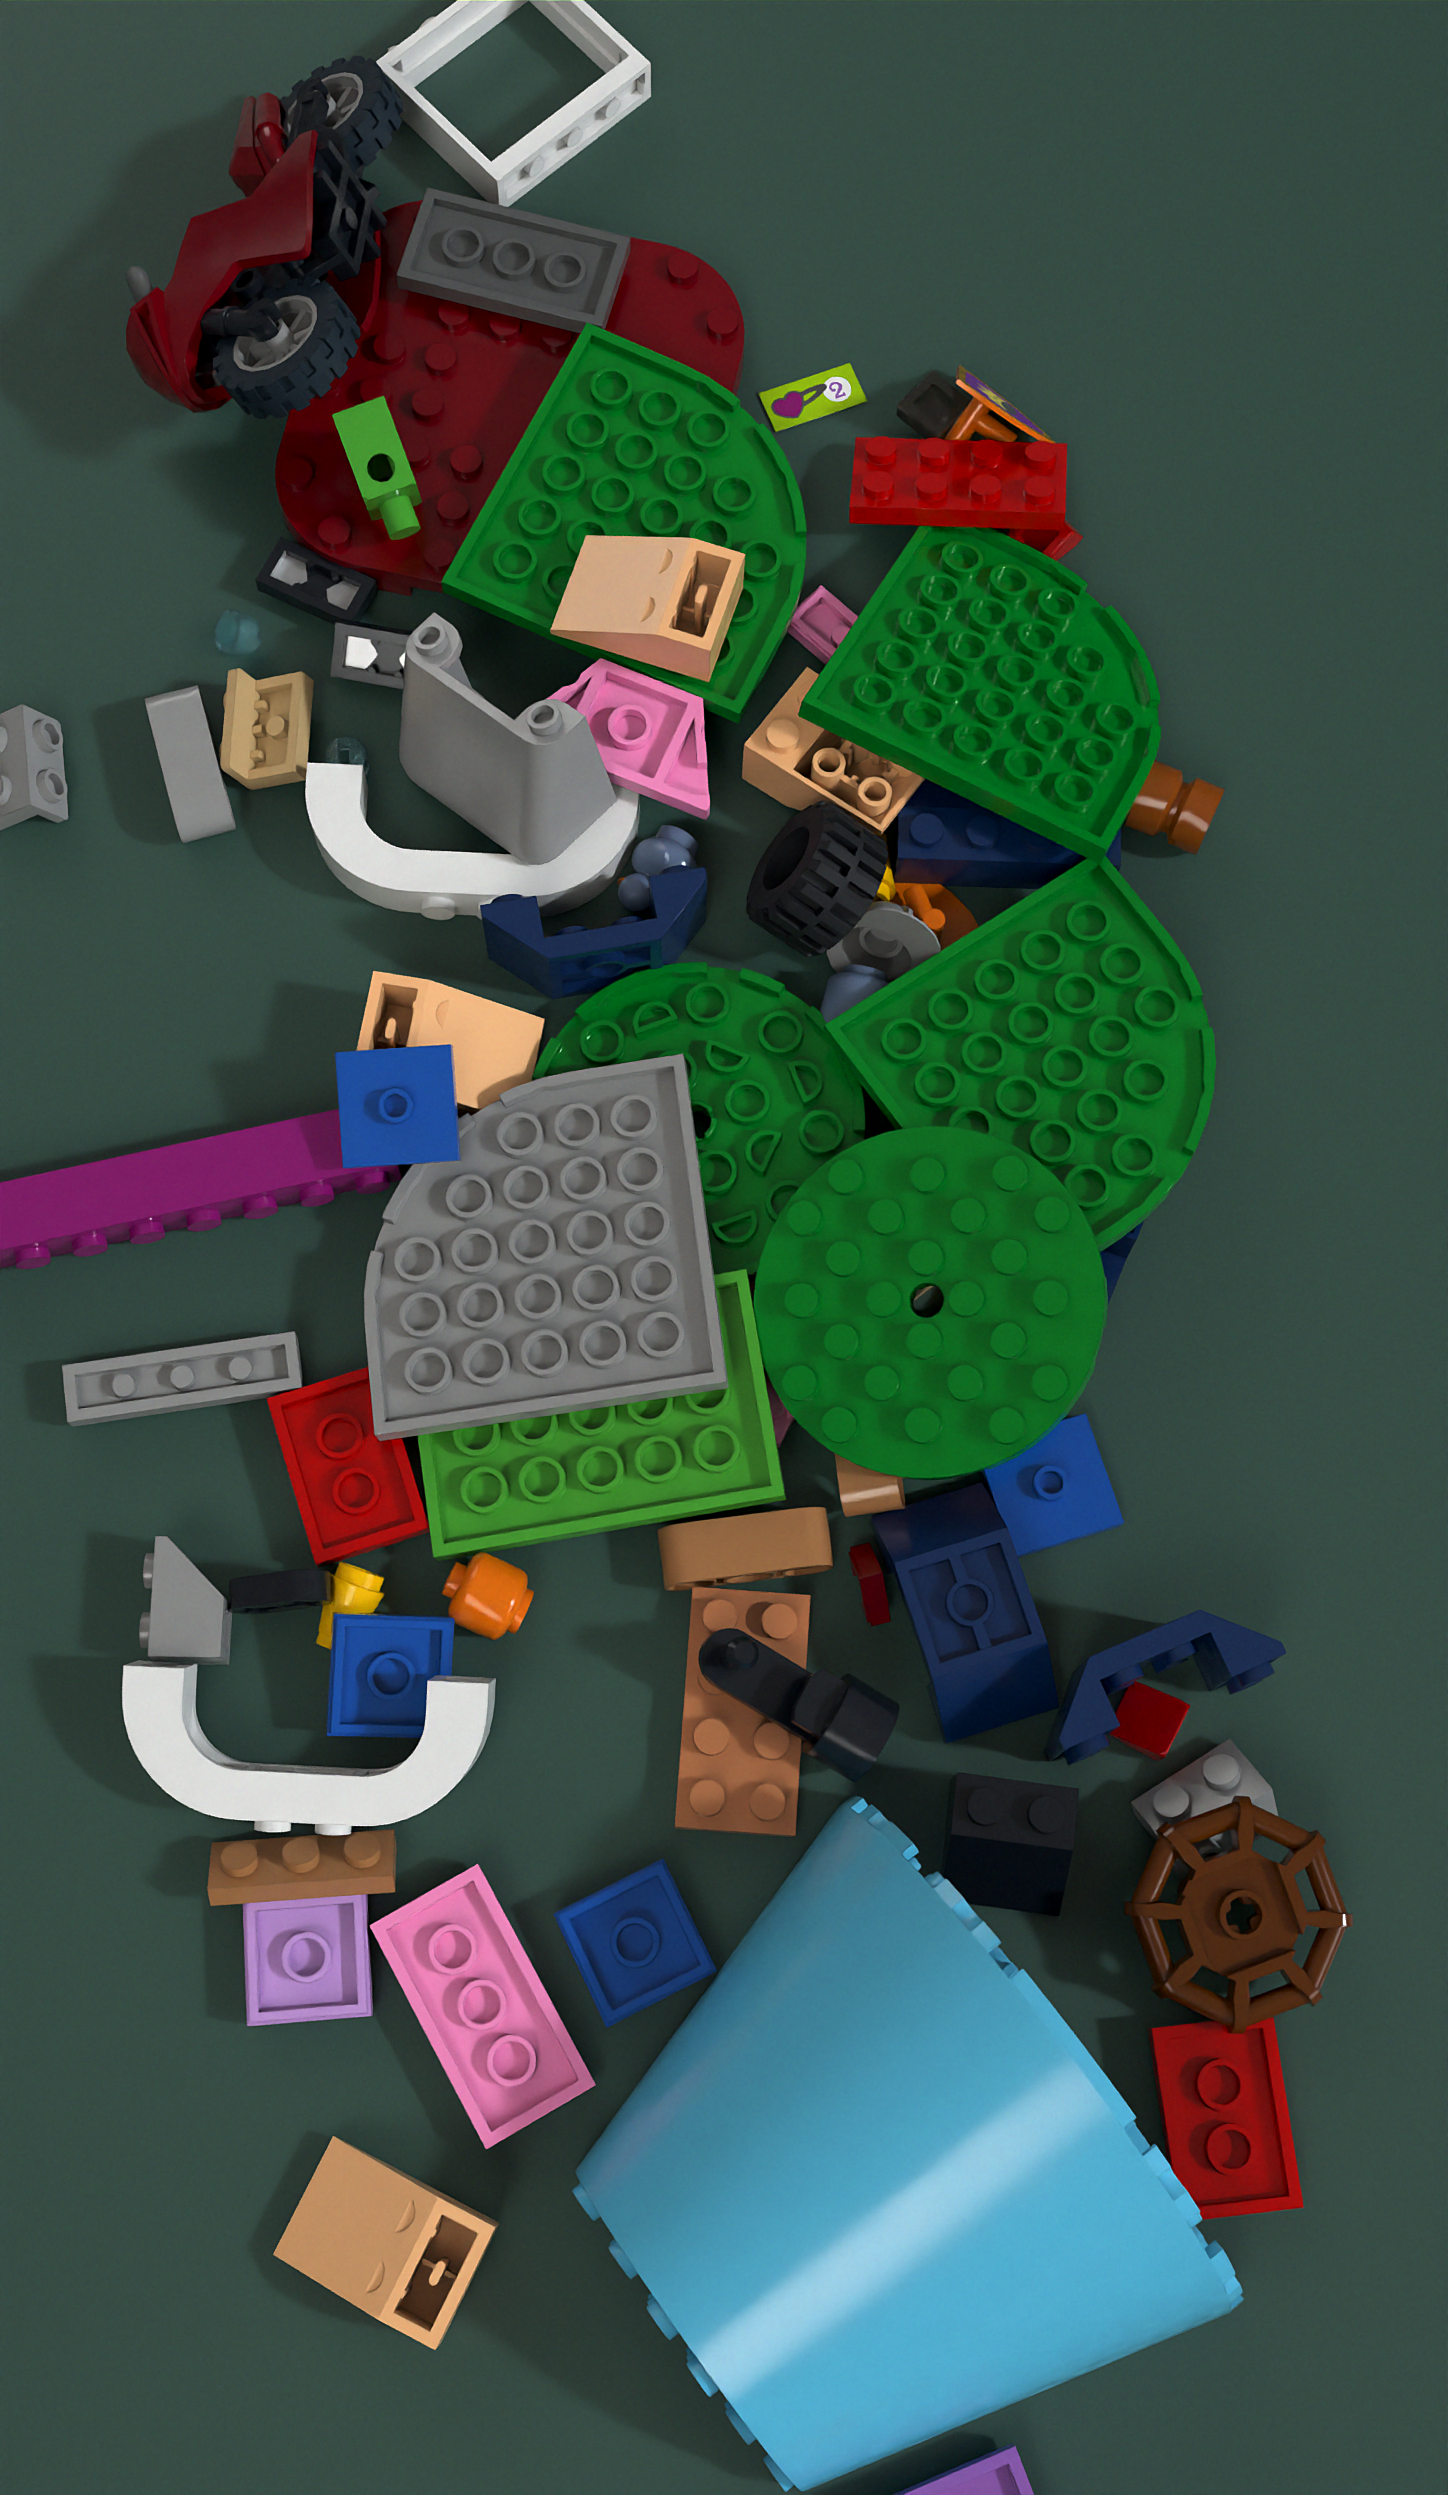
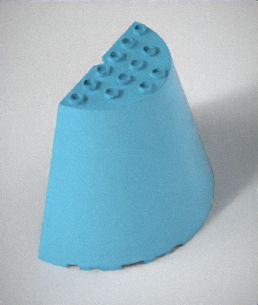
(889, 2175)

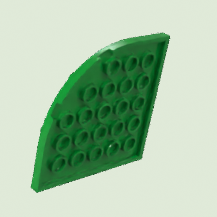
(644, 453)
(998, 686)
(1056, 1033)

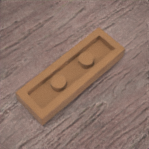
(302, 1867)

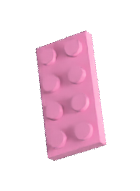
(482, 2006)

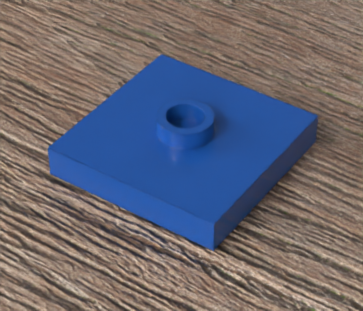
(397, 1106)
(1055, 1490)
(383, 1672)
(635, 1943)

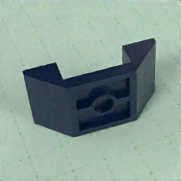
(589, 960)
(968, 1611)
(1221, 1651)

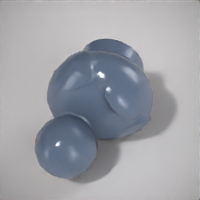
(667, 849)

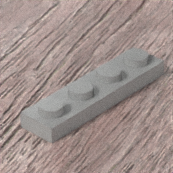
(181, 1379)

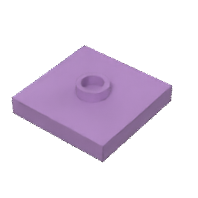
(307, 1960)

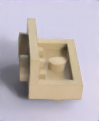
(266, 728)

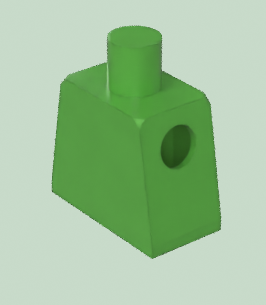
(378, 455)

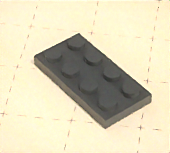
(513, 262)

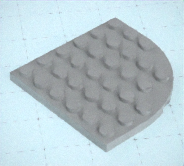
(548, 1260)

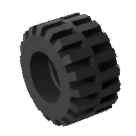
(816, 879)

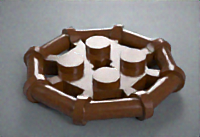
(1206, 1899)

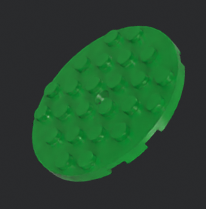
(753, 1067)
(1014, 1320)

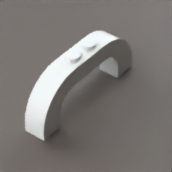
(458, 882)
(183, 1762)

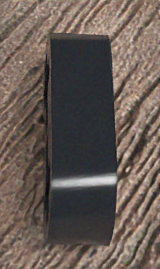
(280, 1591)

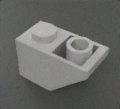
(187, 1613)

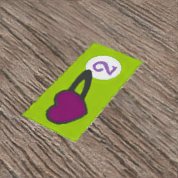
(812, 397)

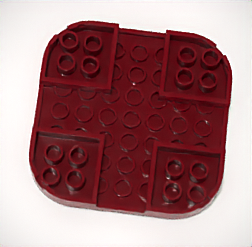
(464, 395)

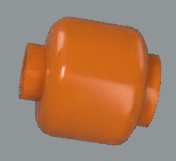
(487, 1595)

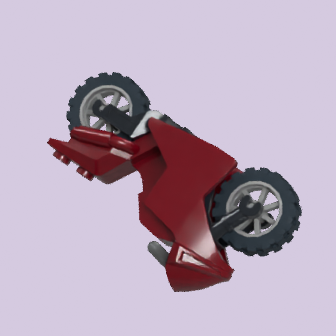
(245, 288)

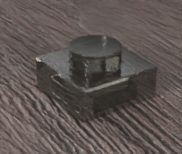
(932, 407)

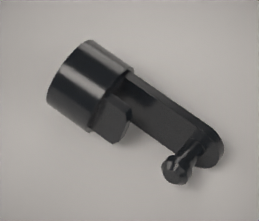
(837, 1718)

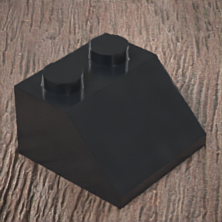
(1009, 1842)

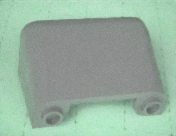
(517, 781)

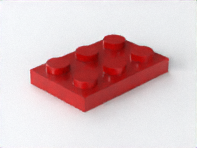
(345, 1480)
(1226, 2117)

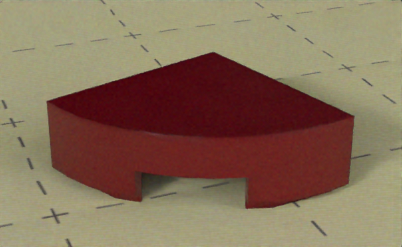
(871, 1583)

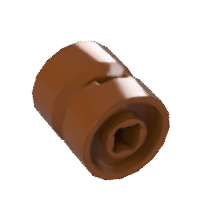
(1175, 807)

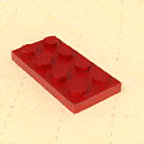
(959, 483)

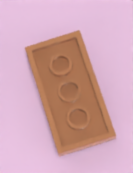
(734, 1762)

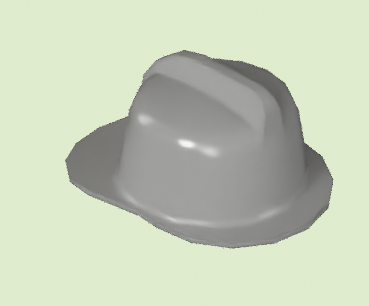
(886, 940)

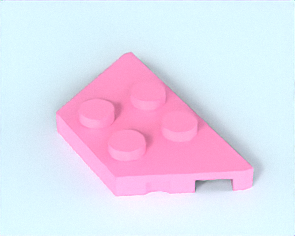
(645, 734)

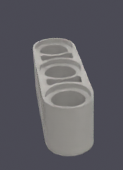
(190, 764)

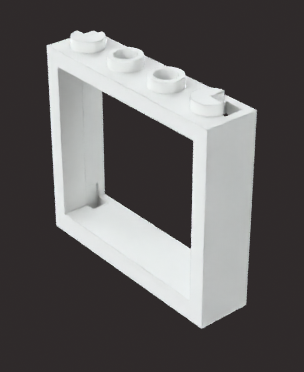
(554, 140)

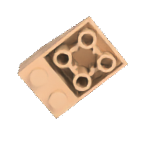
(653, 600)
(811, 765)
(490, 1041)
(386, 2242)

